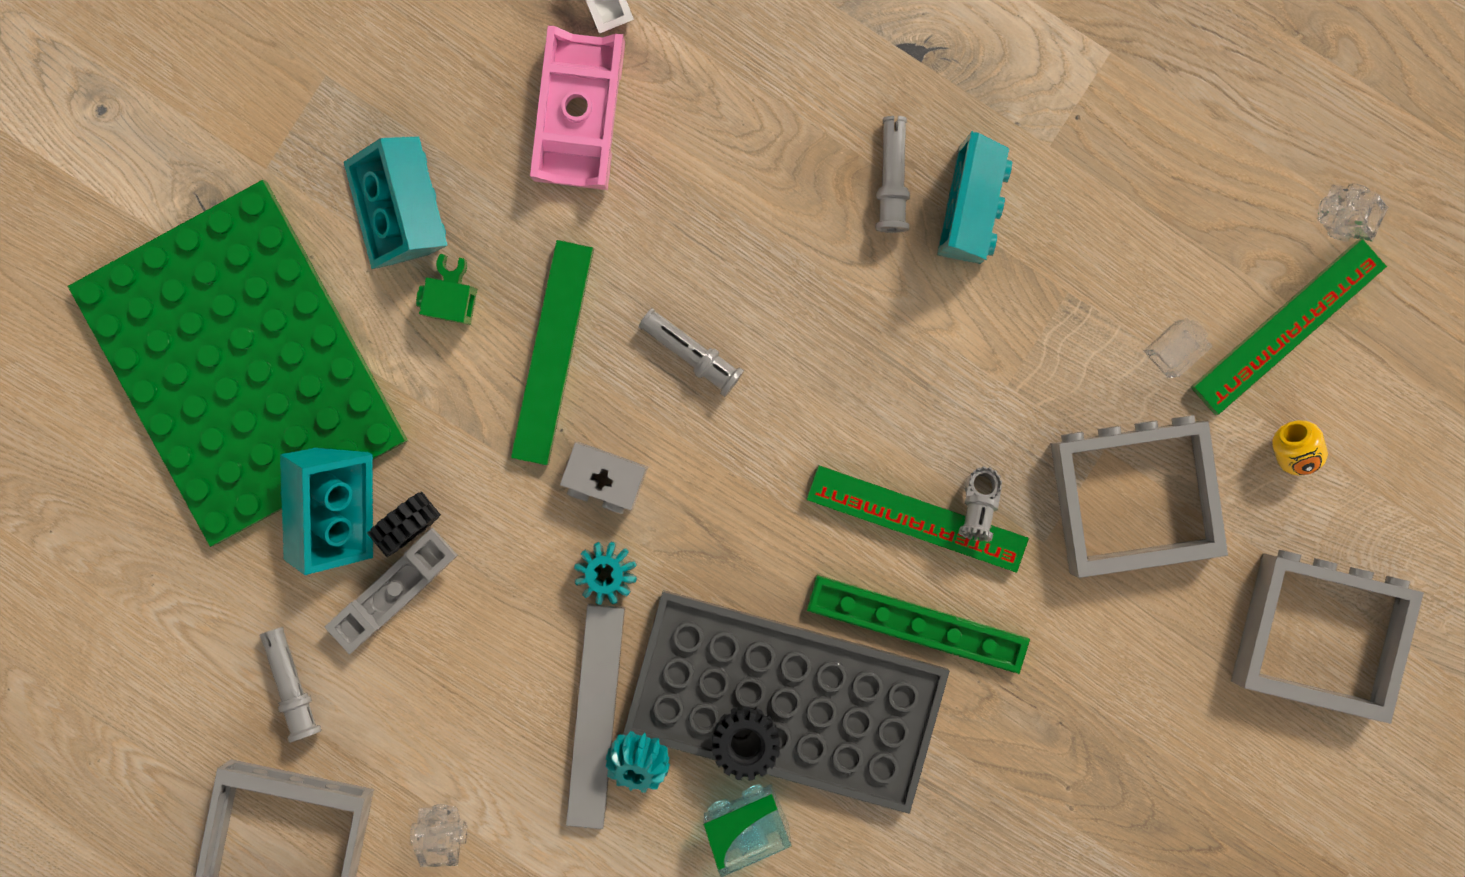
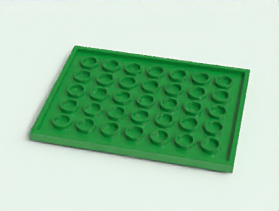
(234, 357)

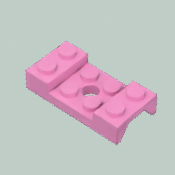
(570, 147)

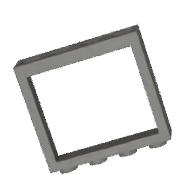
(1084, 566)
(1394, 652)
(282, 784)

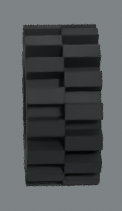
(403, 524)
(752, 765)

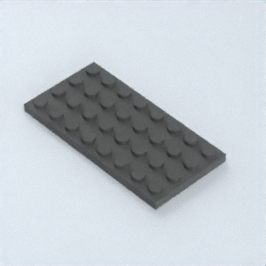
(842, 709)

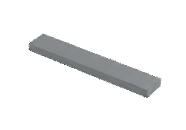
(595, 715)

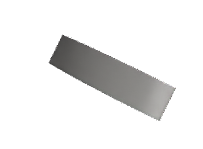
(391, 591)

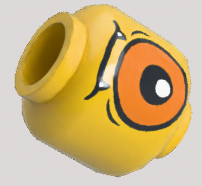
(1300, 447)

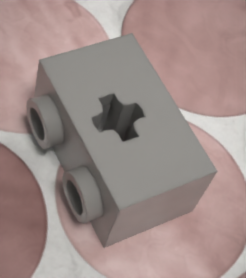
(587, 461)

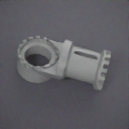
(980, 506)

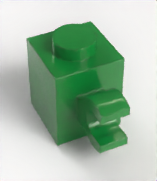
(447, 297)

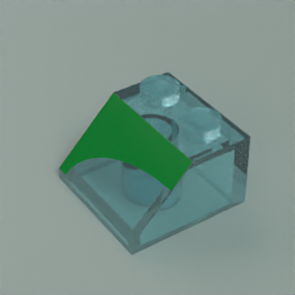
(746, 829)

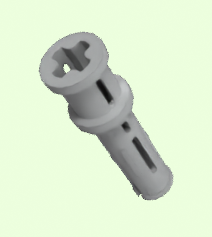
(893, 193)
(705, 362)
(293, 700)

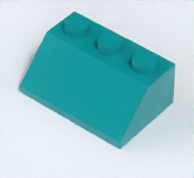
(975, 199)
(395, 201)
(326, 508)

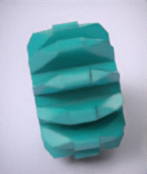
(618, 574)
(637, 762)

